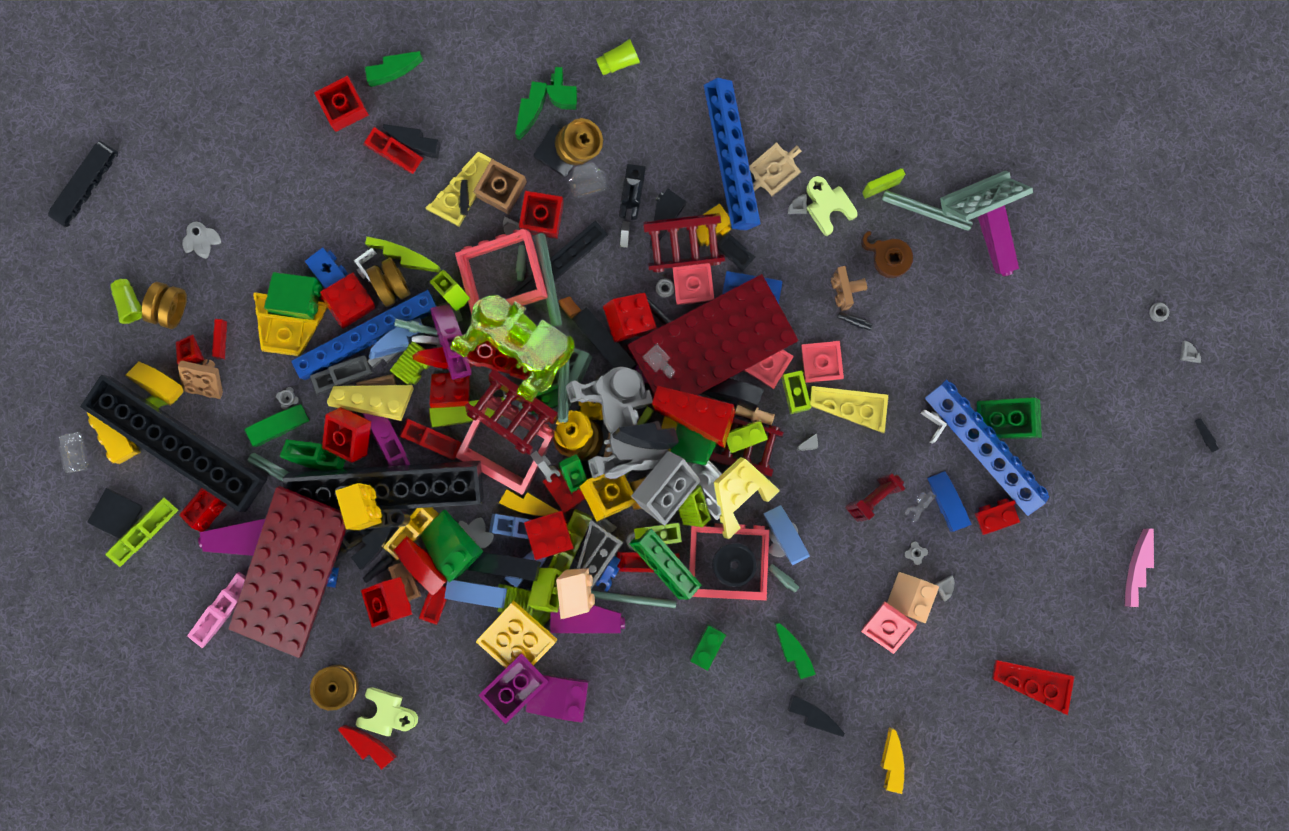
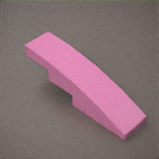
(1142, 558)
(218, 612)

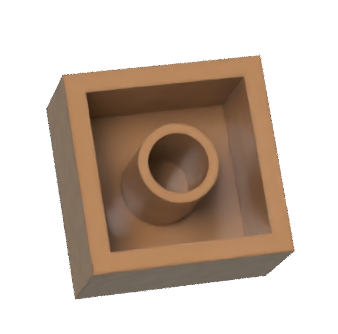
(500, 186)

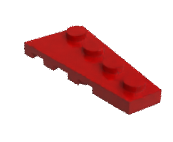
(1041, 685)

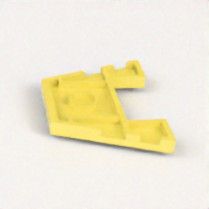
(735, 488)

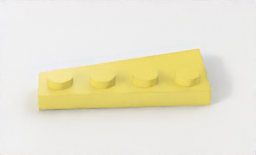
(447, 201)
(376, 400)
(856, 406)

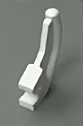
(426, 339)

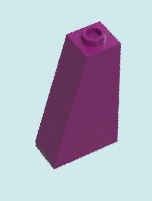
(999, 240)
(233, 539)
(595, 621)

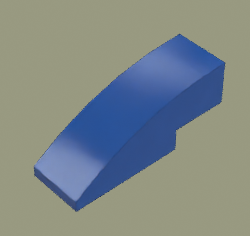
(949, 502)

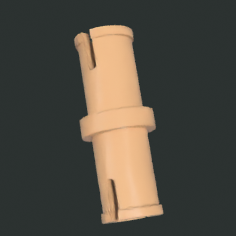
(765, 417)

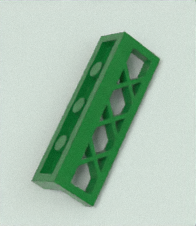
(666, 565)

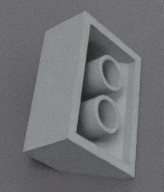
(666, 487)

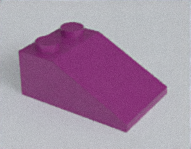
(513, 688)
(560, 699)

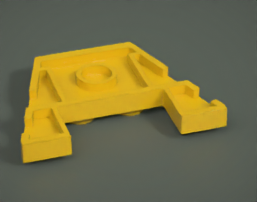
(285, 333)

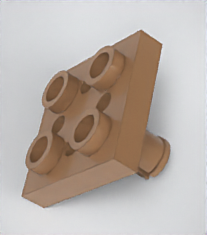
(845, 288)
(201, 379)

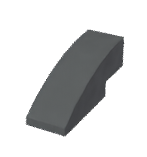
(340, 375)

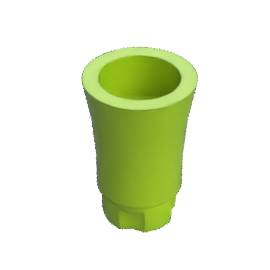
(618, 58)
(126, 301)

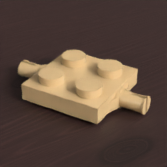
(775, 169)

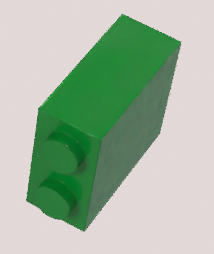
(293, 296)
(707, 647)

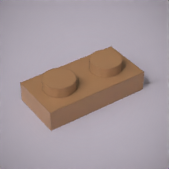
(411, 588)

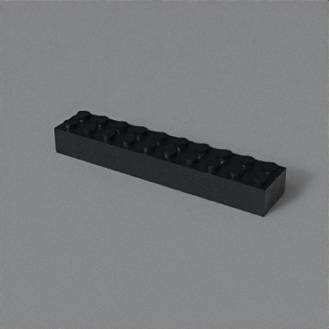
(173, 443)
(396, 485)

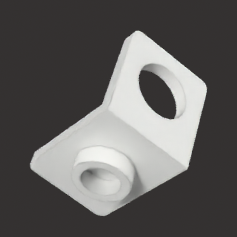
(361, 259)
(936, 418)

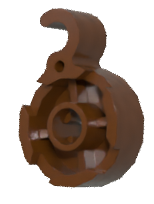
(891, 247)

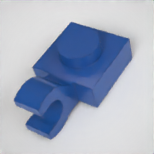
(610, 571)

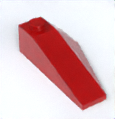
(489, 356)

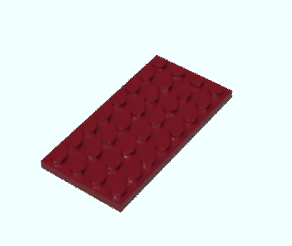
(717, 339)
(289, 572)

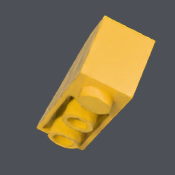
(117, 446)

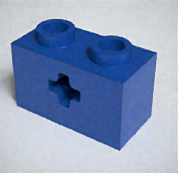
(318, 264)

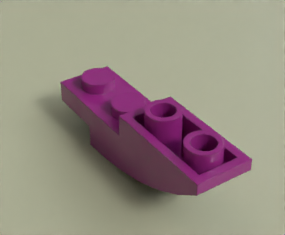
(447, 330)
(387, 440)

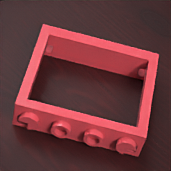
(500, 242)
(491, 468)
(730, 594)

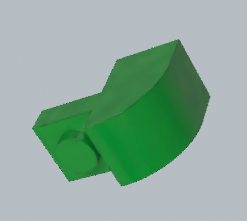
(561, 96)

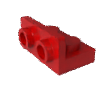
(202, 510)
(997, 517)

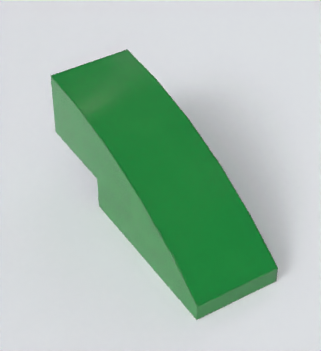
(392, 68)
(530, 108)
(276, 425)
(311, 455)
(794, 652)

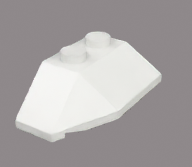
(708, 474)

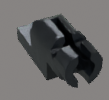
(632, 190)

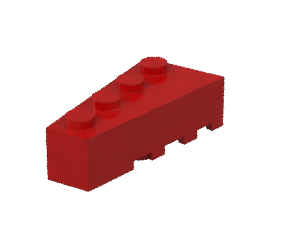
(697, 413)

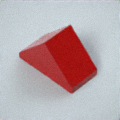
(188, 350)

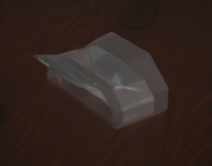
(588, 181)
(73, 453)

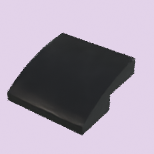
(548, 155)
(114, 513)

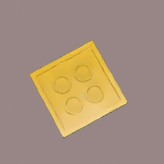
(515, 634)

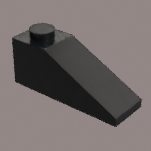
(668, 206)

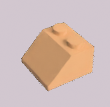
(575, 592)
(912, 596)

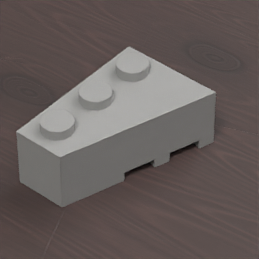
(598, 550)

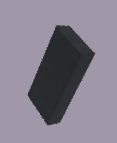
(735, 251)

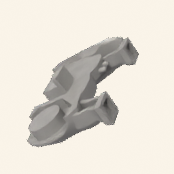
(619, 394)

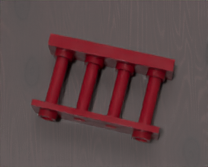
(691, 224)
(499, 382)
(763, 466)
(862, 509)

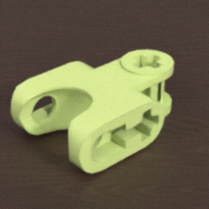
(826, 201)
(388, 714)

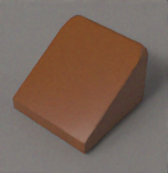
(569, 307)

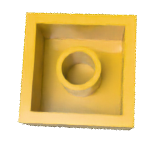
(607, 495)
(358, 506)

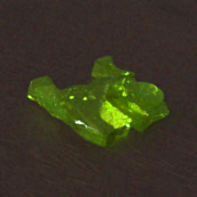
(540, 353)

